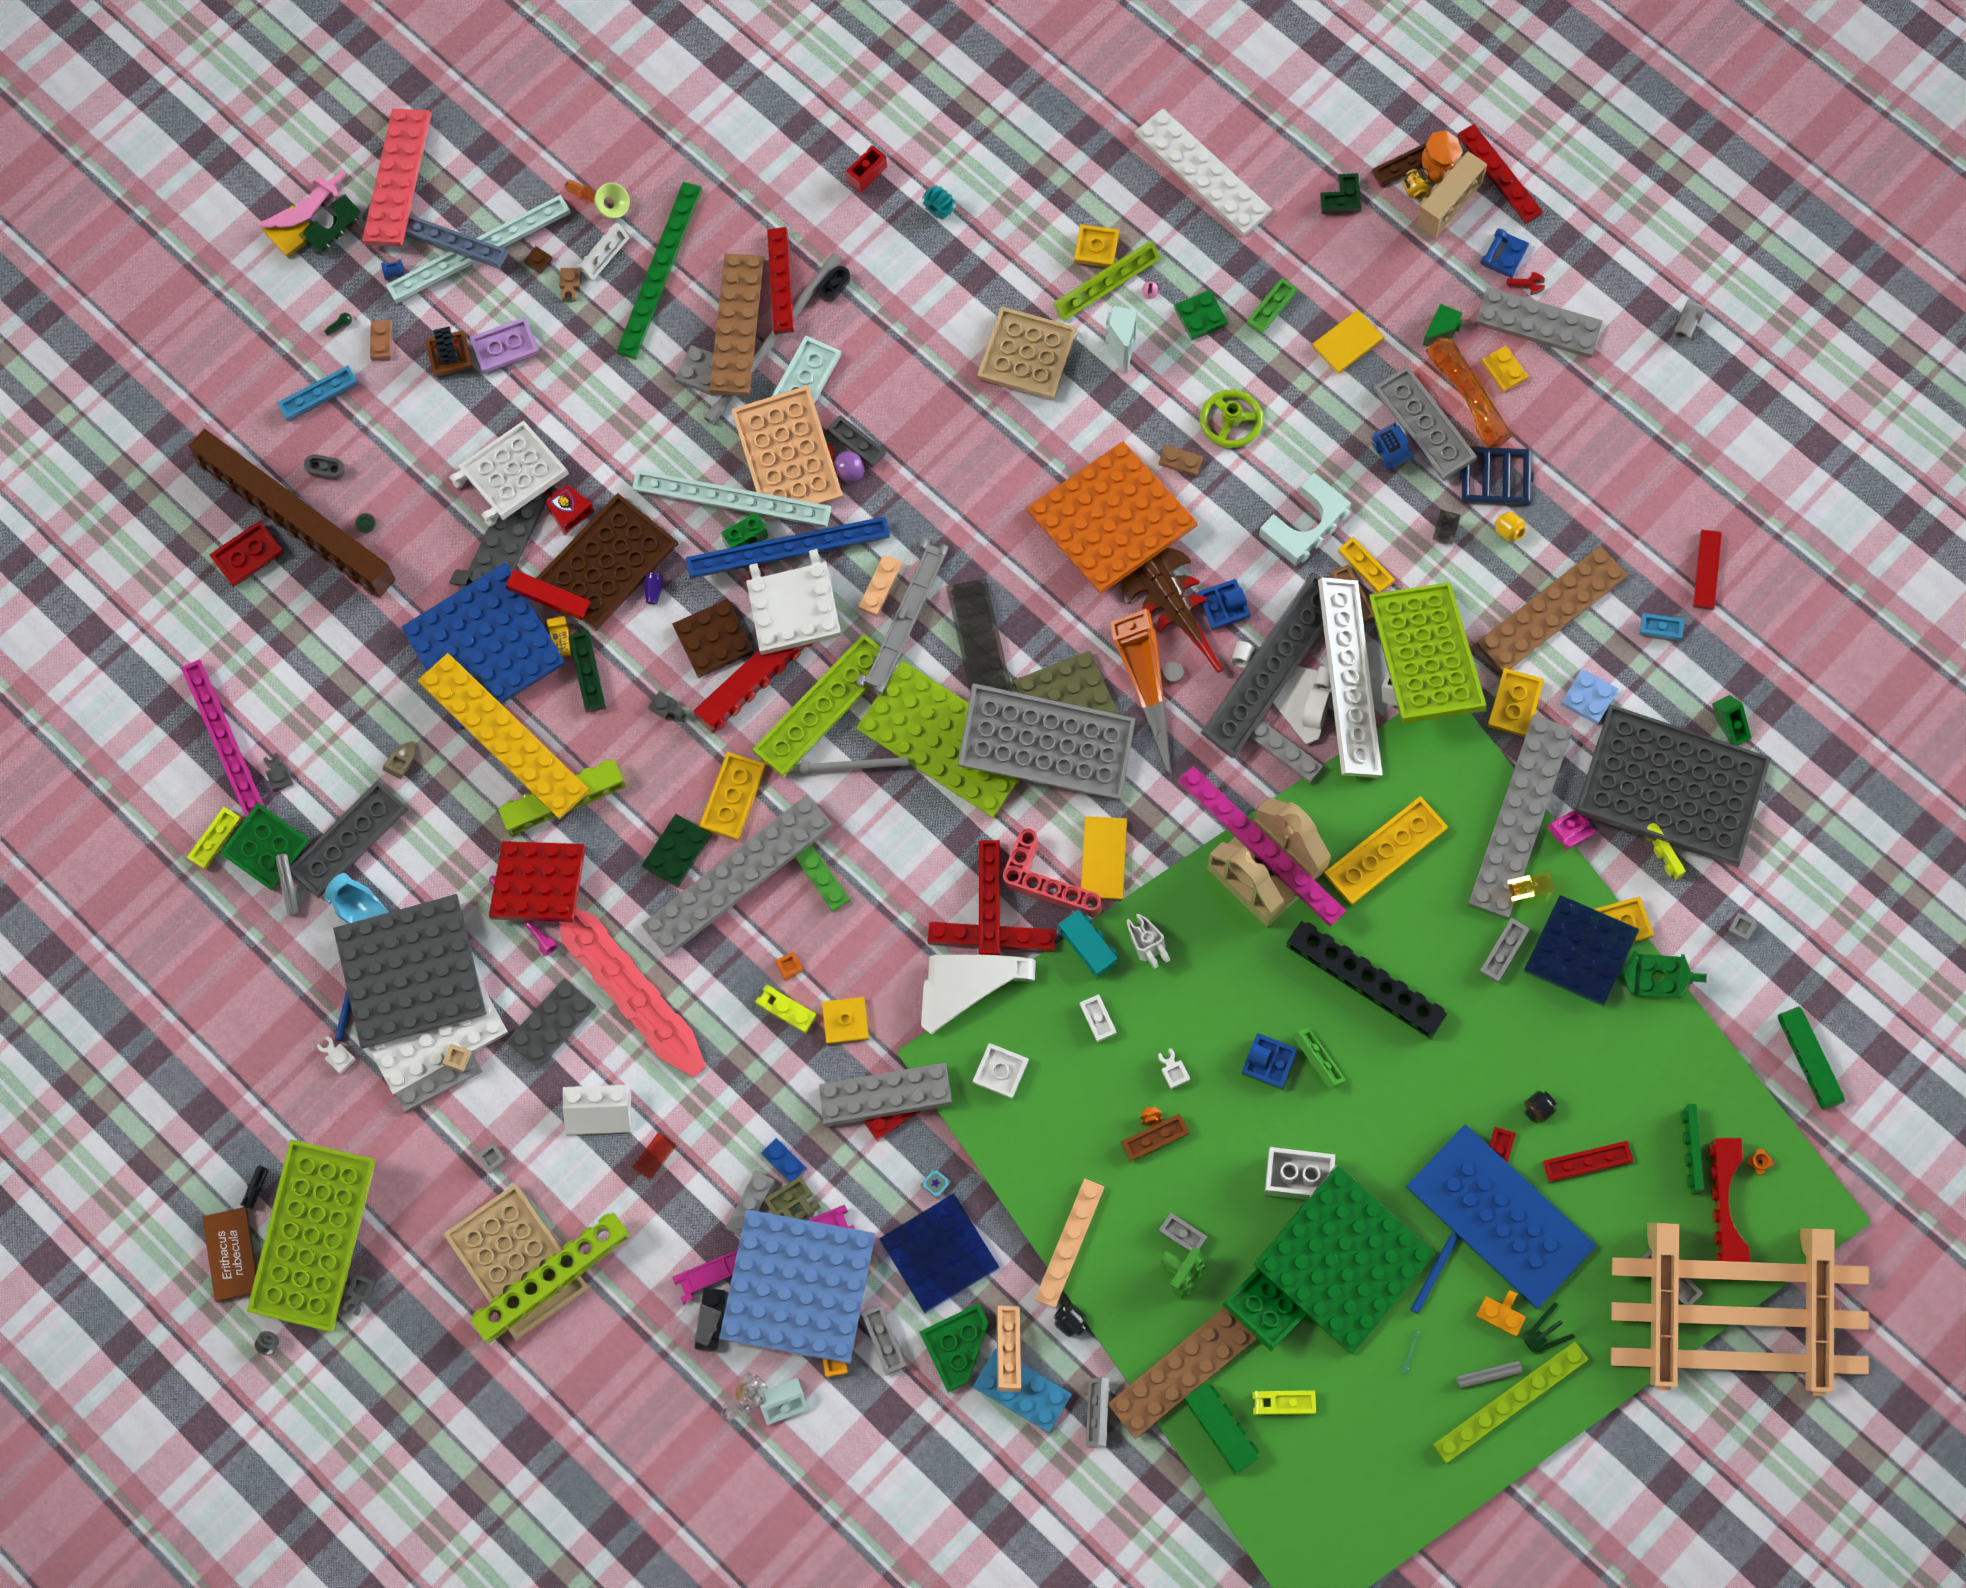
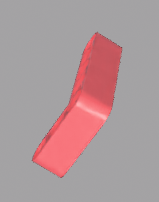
(1045, 883)

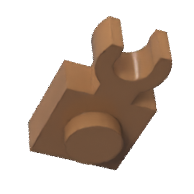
(569, 280)

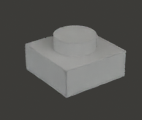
(1742, 927)
(491, 1157)

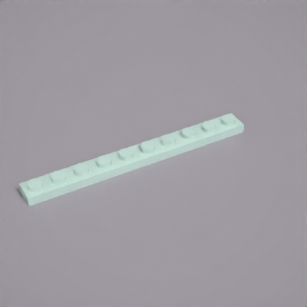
(501, 236)
(732, 498)

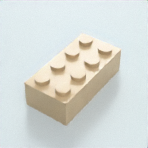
(1451, 194)

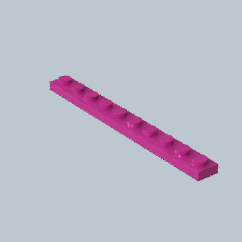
(222, 736)
(1262, 846)

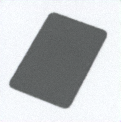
(460, 576)

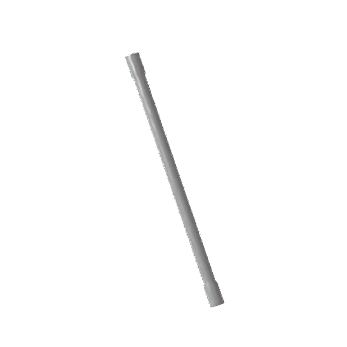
(832, 262)

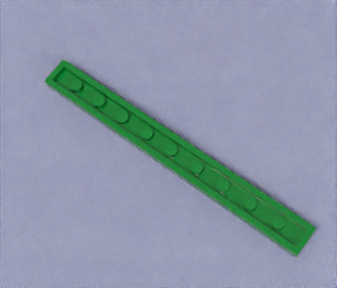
(659, 270)

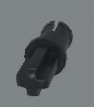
(254, 1187)

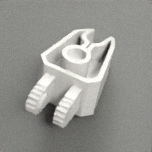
(1147, 941)

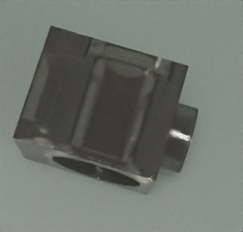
(1448, 520)

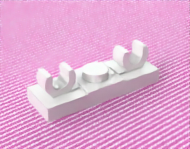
(603, 251)

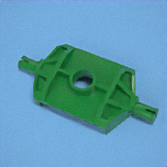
(1677, 979)

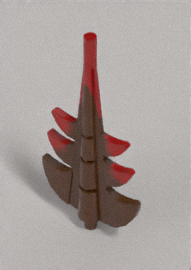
(1167, 593)

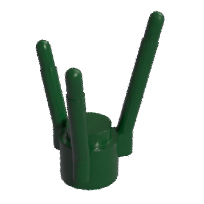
(1536, 1340)

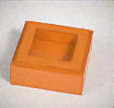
(789, 965)

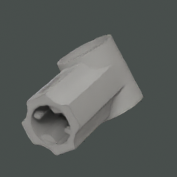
(1689, 318)

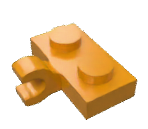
(1501, 1315)

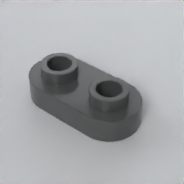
(325, 468)

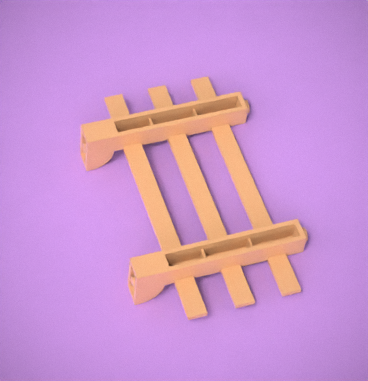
(1665, 1313)

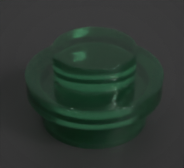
(365, 523)

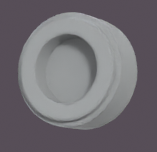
(1173, 672)

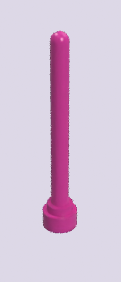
(545, 944)

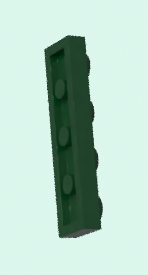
(587, 671)

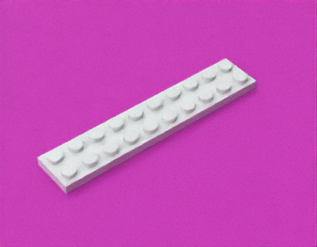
(1350, 678)

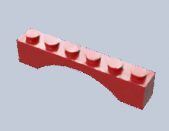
(1726, 1157)

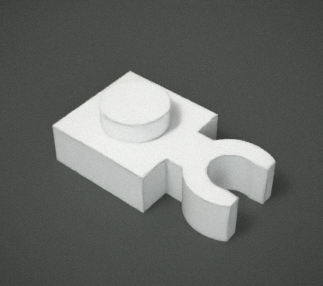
(338, 1057)
(1174, 1072)

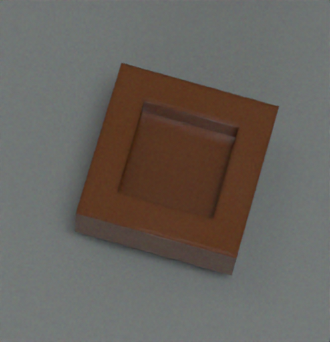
(538, 259)

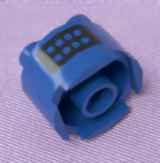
(1392, 445)

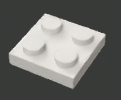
(1000, 1071)

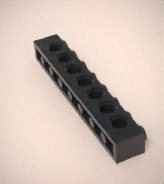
(1371, 990)

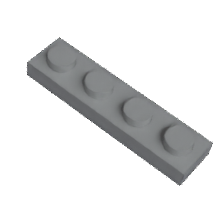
(1286, 752)
(436, 1084)

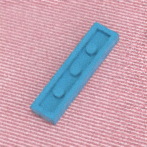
(317, 393)

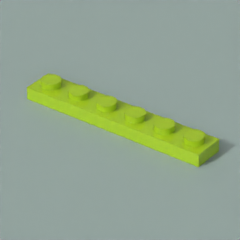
(1106, 280)

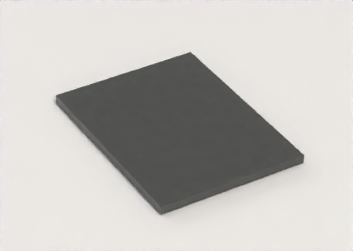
(1678, 779)

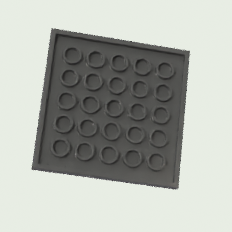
(409, 971)

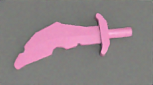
(308, 206)

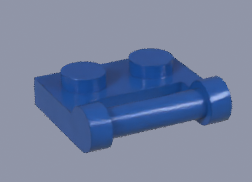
(1510, 256)

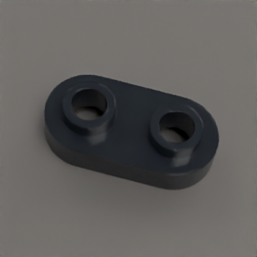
(834, 285)

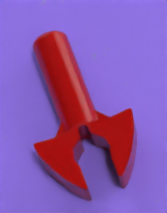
(1535, 277)

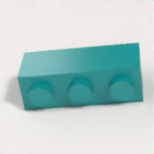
(1088, 943)

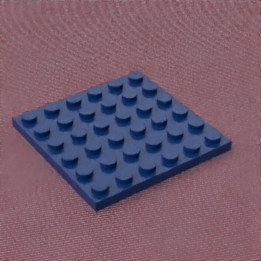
(489, 635)

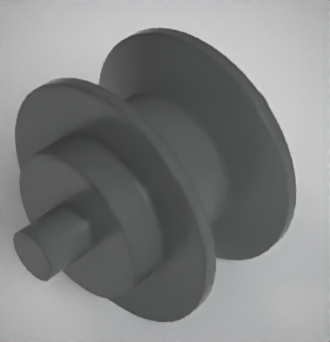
(266, 1343)

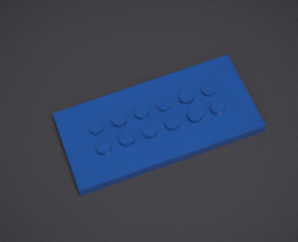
(1501, 1216)

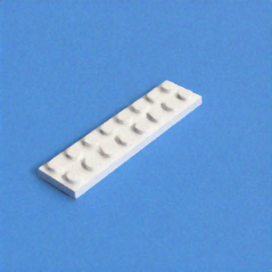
(1203, 172)

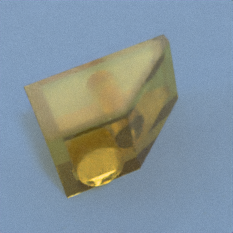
(1531, 885)

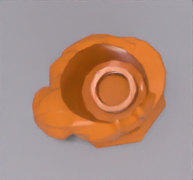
(1440, 155)

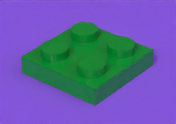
(1200, 315)

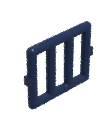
(1506, 498)

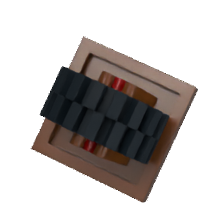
(448, 352)

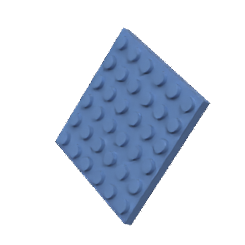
(797, 1286)

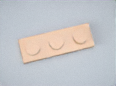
(880, 585)

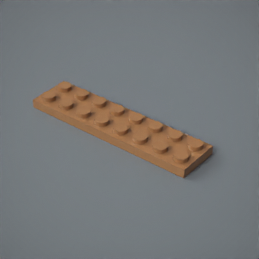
(737, 325)
(1551, 609)
(1180, 1372)

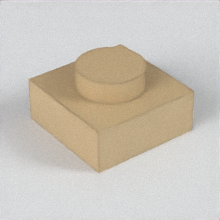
(456, 1058)

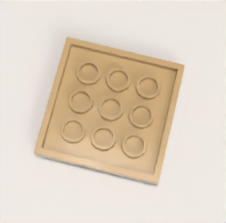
(1027, 353)

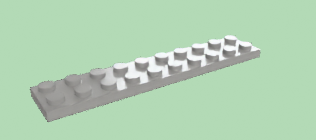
(1520, 815)
(737, 875)

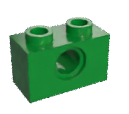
(745, 532)

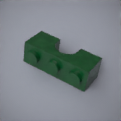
(343, 213)

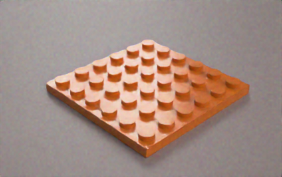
(1111, 517)

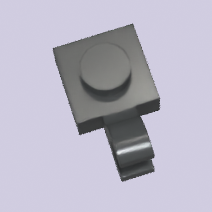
(665, 705)

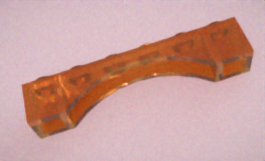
(1453, 365)

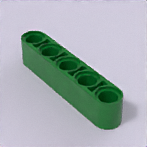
(1811, 1058)

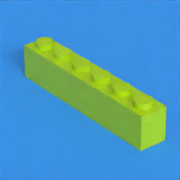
(531, 812)

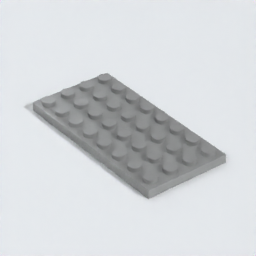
(1046, 742)

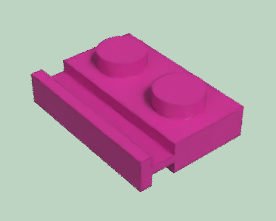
(1571, 829)

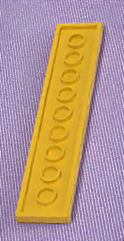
(503, 736)

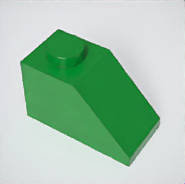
(1443, 325)
(1732, 719)

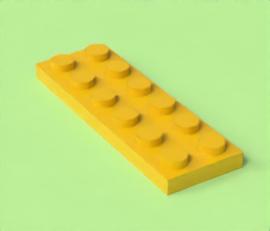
(1385, 850)

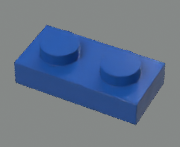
(783, 1160)

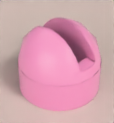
(1146, 294)

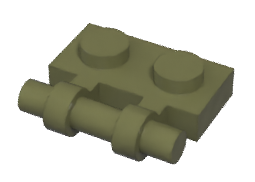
(791, 1196)

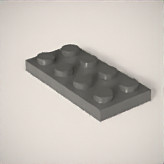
(551, 1023)

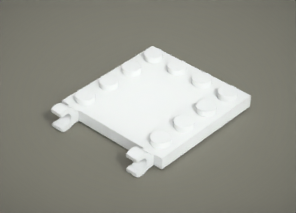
(510, 472)
(793, 606)

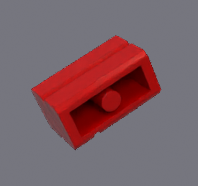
(866, 169)

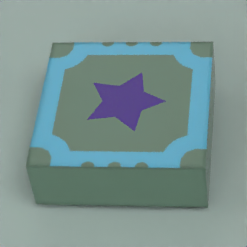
(935, 1183)

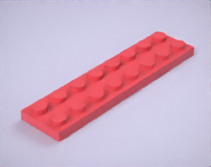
(396, 177)

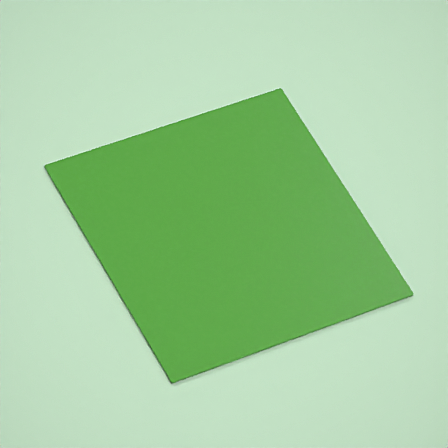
(1359, 1481)

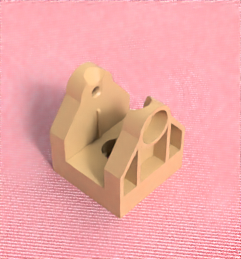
(1250, 882)

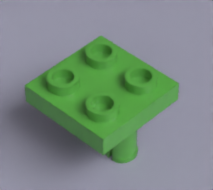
(1184, 1271)

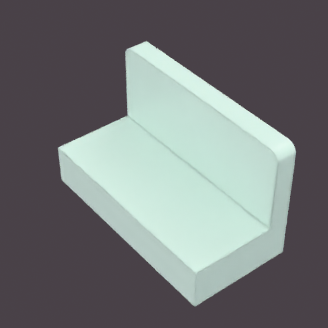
(783, 1401)

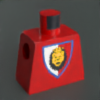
(567, 507)

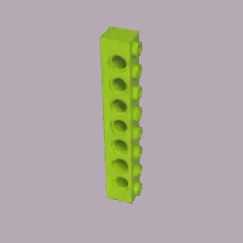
(546, 1289)

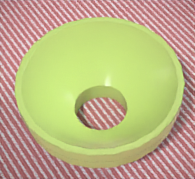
(619, 197)

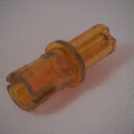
(580, 190)

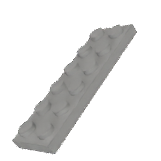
(1538, 322)
(1425, 423)
(885, 1094)

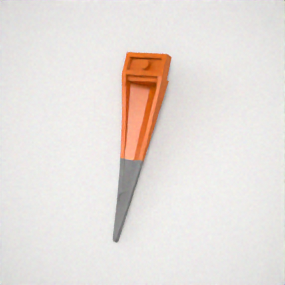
(1139, 651)

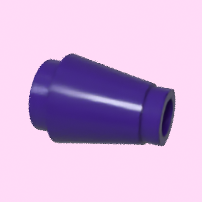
(653, 585)

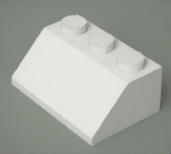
(597, 1109)

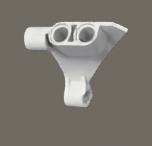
(1302, 699)
(963, 980)

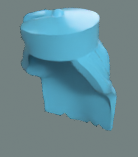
(352, 899)

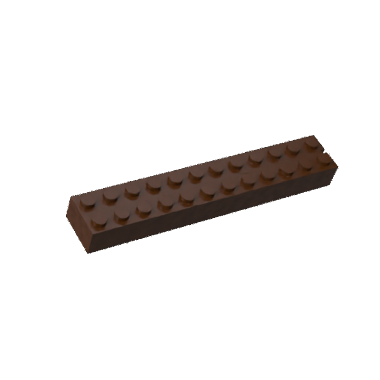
(292, 513)

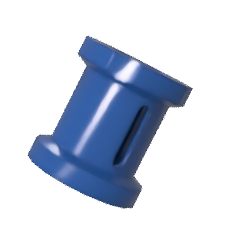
(393, 269)

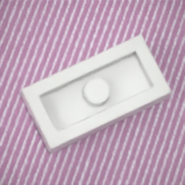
(1098, 1018)

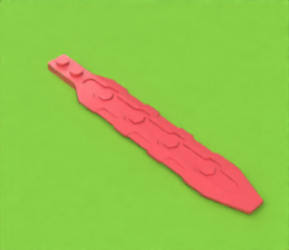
(632, 992)

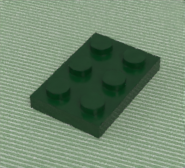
(676, 850)

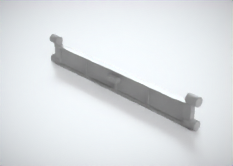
(905, 617)

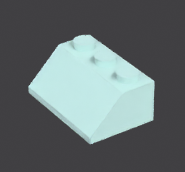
(1121, 335)

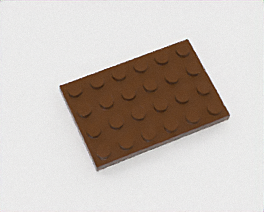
(609, 559)

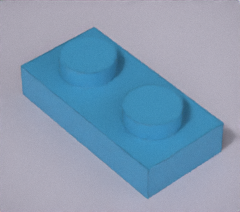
(1661, 626)

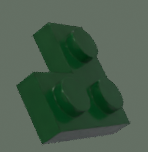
(1345, 200)

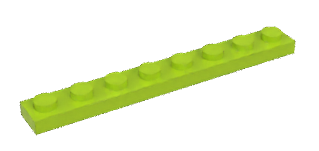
(1510, 1402)

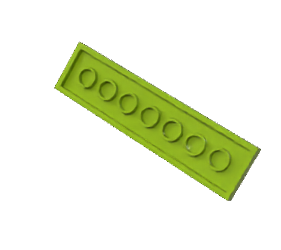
(818, 709)

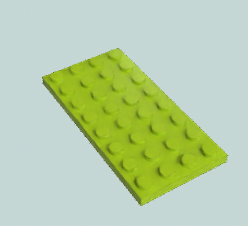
(1427, 653)
(927, 726)
(311, 1235)

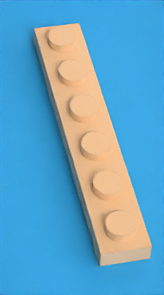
(1069, 1243)

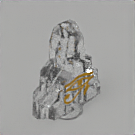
(745, 1397)

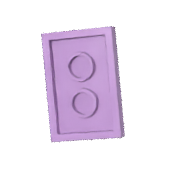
(504, 345)

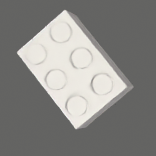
(1295, 1172)

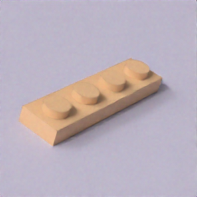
(1008, 1348)

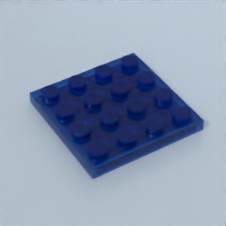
(1581, 950)
(939, 1253)

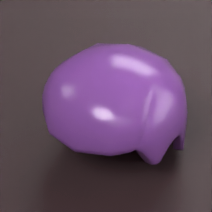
(849, 467)

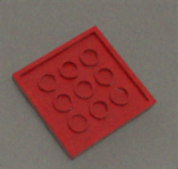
(537, 881)

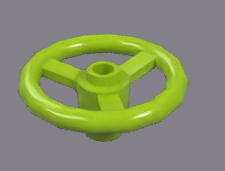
(1231, 417)

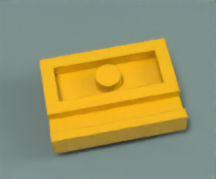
(1504, 369)

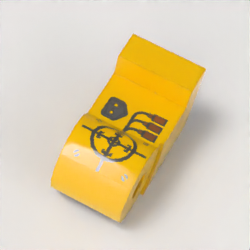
(560, 635)

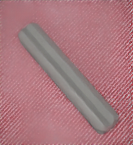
(287, 884)
(1489, 1374)

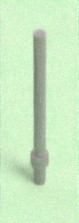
(806, 768)

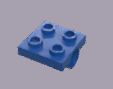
(1224, 604)
(1269, 1061)

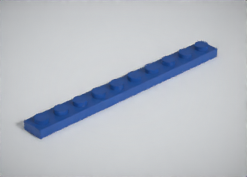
(787, 547)

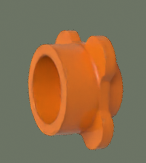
(1151, 1116)
(1766, 1161)

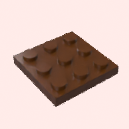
(713, 638)

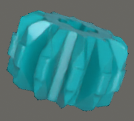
(938, 202)

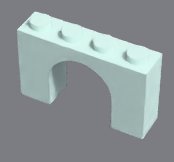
(1296, 544)

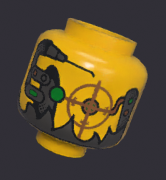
(1416, 184)

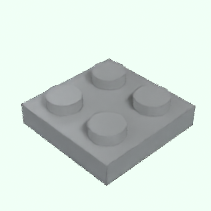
(696, 370)

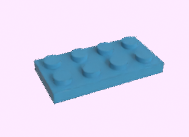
(1037, 1401)

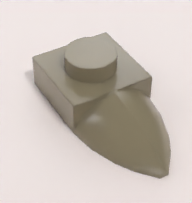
(400, 760)

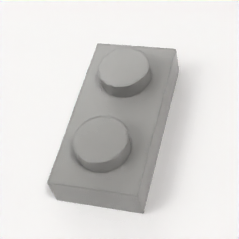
(1182, 1233)

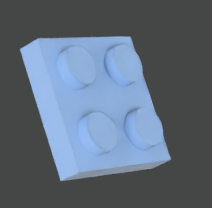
(1589, 696)

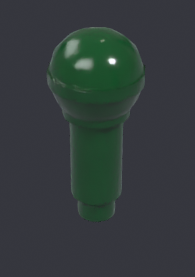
(343, 320)

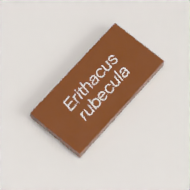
(230, 1253)

